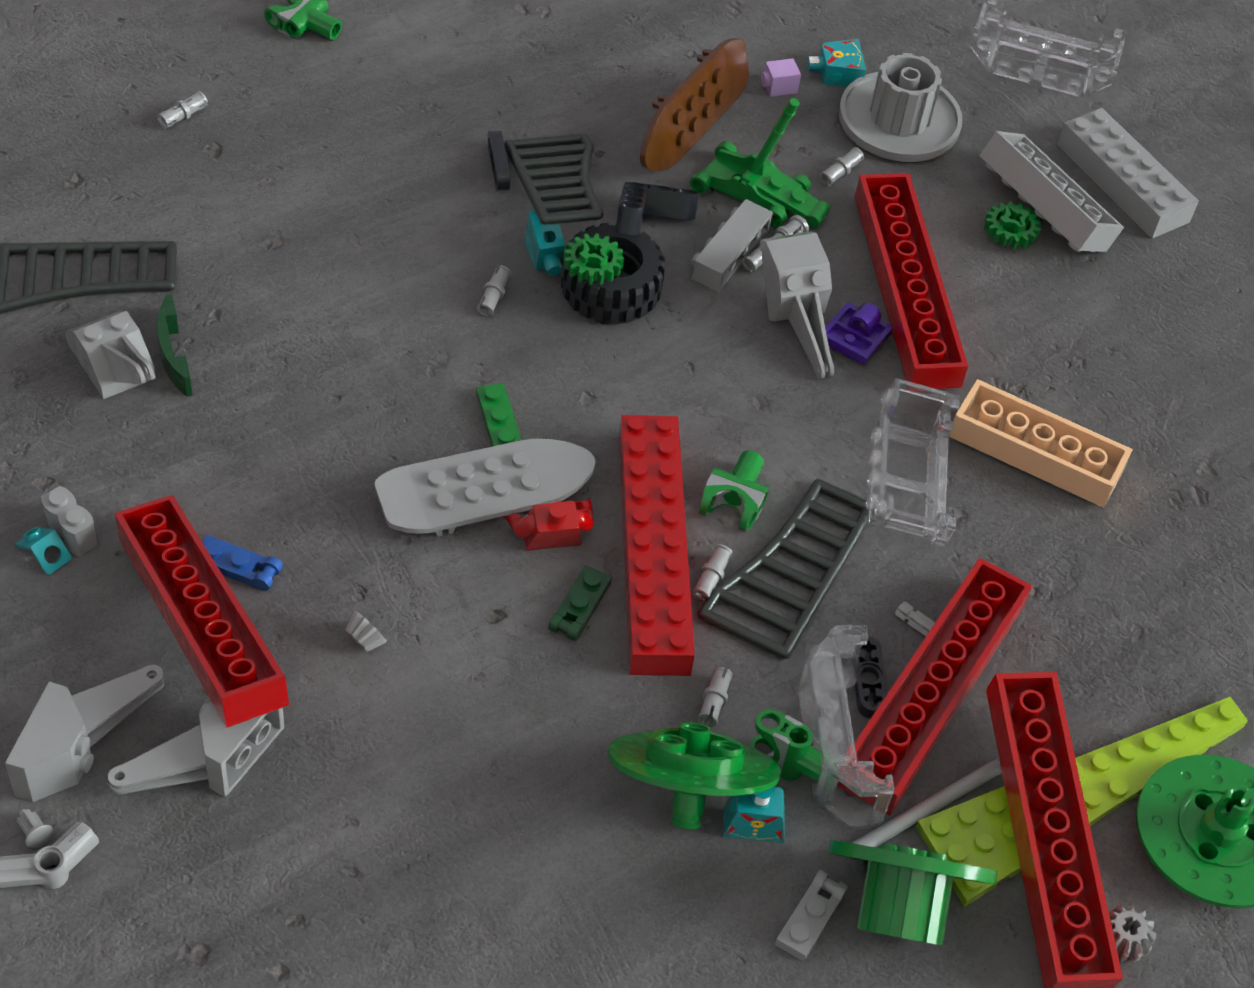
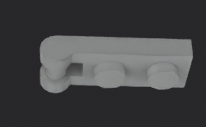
(811, 916)

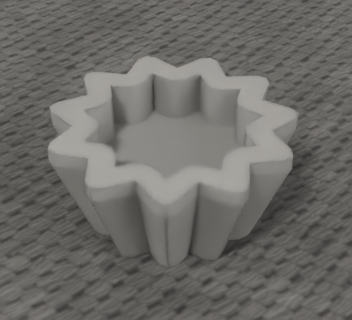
(364, 632)

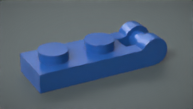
(242, 564)

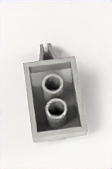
(800, 287)
(112, 353)
(63, 727)
(201, 754)

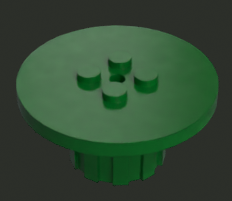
(907, 889)

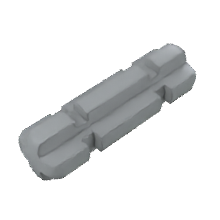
(915, 619)

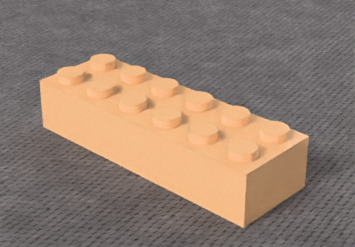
(1040, 443)

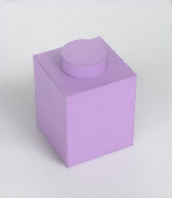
(781, 77)

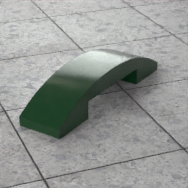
(175, 367)

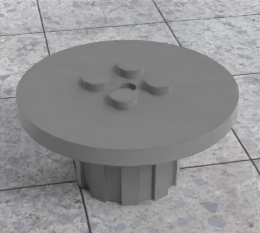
(901, 111)

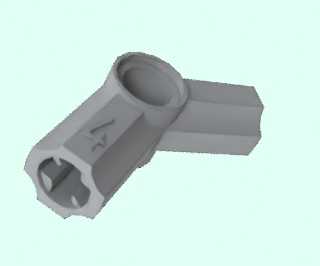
(65, 852)

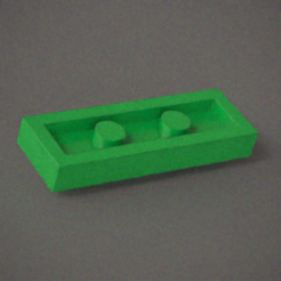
(497, 414)

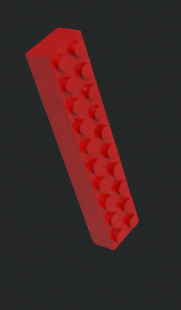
(910, 281)
(655, 547)
(202, 611)
(940, 676)
(1052, 832)

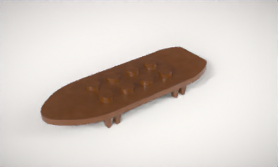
(695, 104)

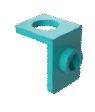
(38, 540)

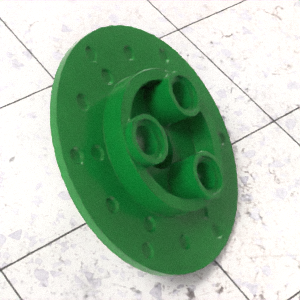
(693, 765)
(1179, 832)

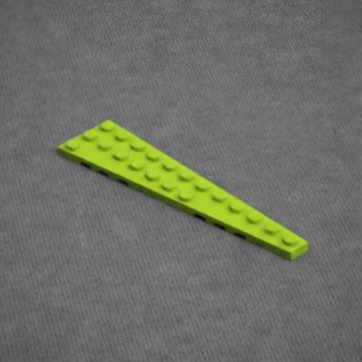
(982, 829)

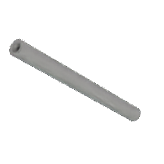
(931, 805)

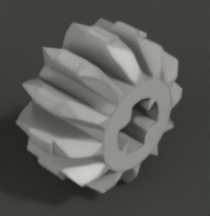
(1131, 933)

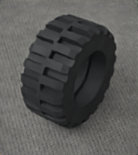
(624, 296)

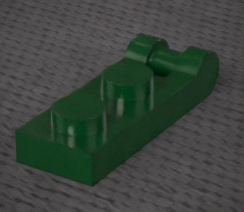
(580, 602)

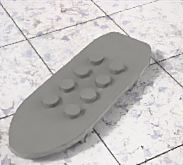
(481, 484)

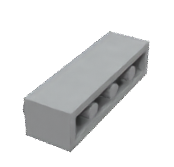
(732, 243)

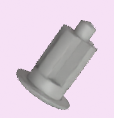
(34, 829)

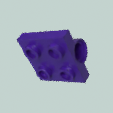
(858, 331)

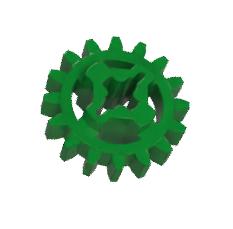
(1012, 225)
(593, 259)

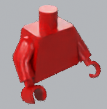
(553, 524)

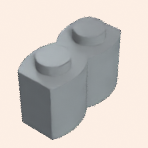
(69, 520)

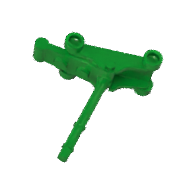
(760, 181)

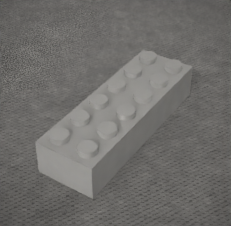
(1127, 173)
(1051, 192)

